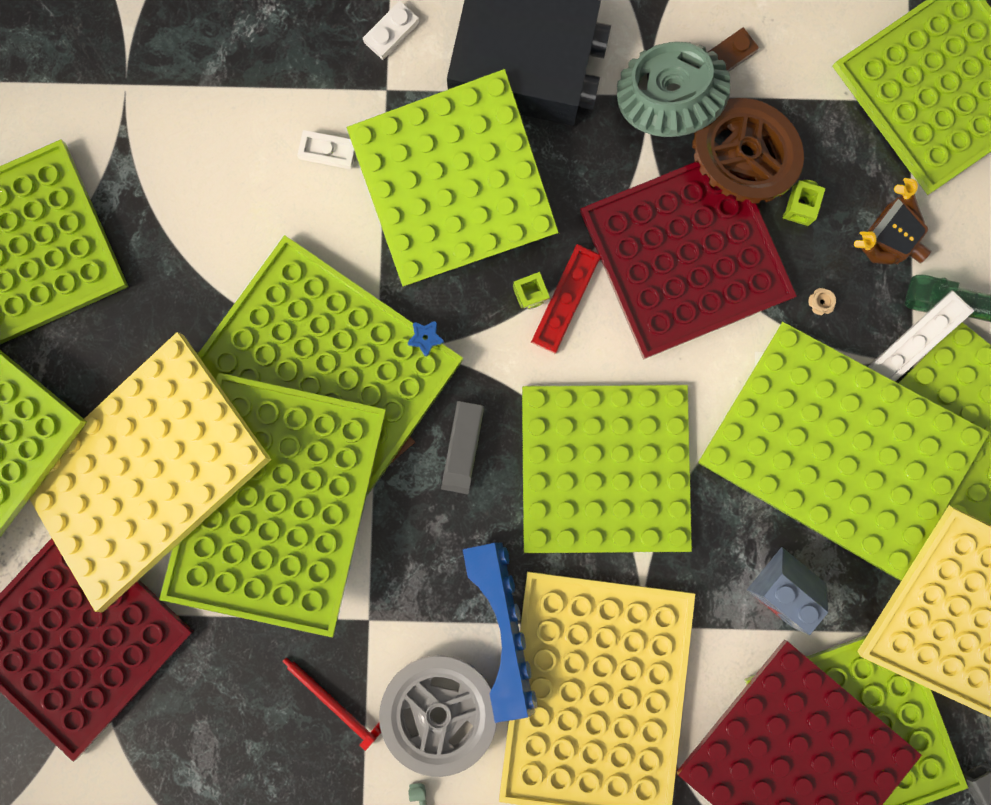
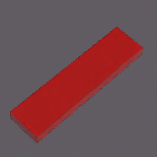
(565, 299)

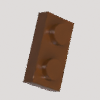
(736, 49)

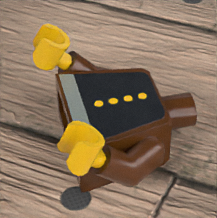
(897, 230)

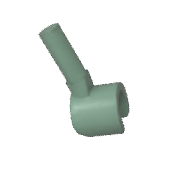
(417, 793)

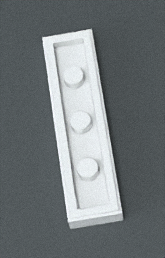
(922, 337)

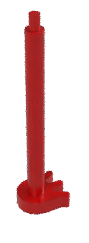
(332, 704)

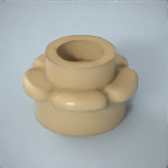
(829, 301)

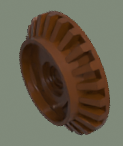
(759, 128)

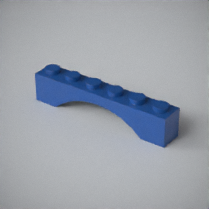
(511, 692)

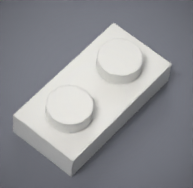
(391, 30)
(326, 149)

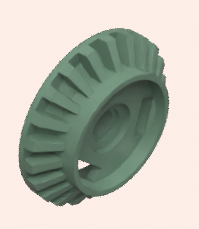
(678, 112)

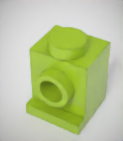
(812, 195)
(531, 291)

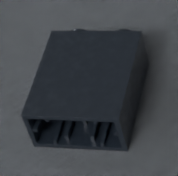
(539, 46)

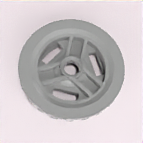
(430, 750)

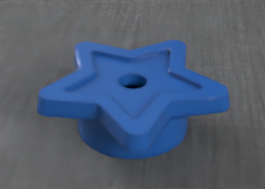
(425, 345)

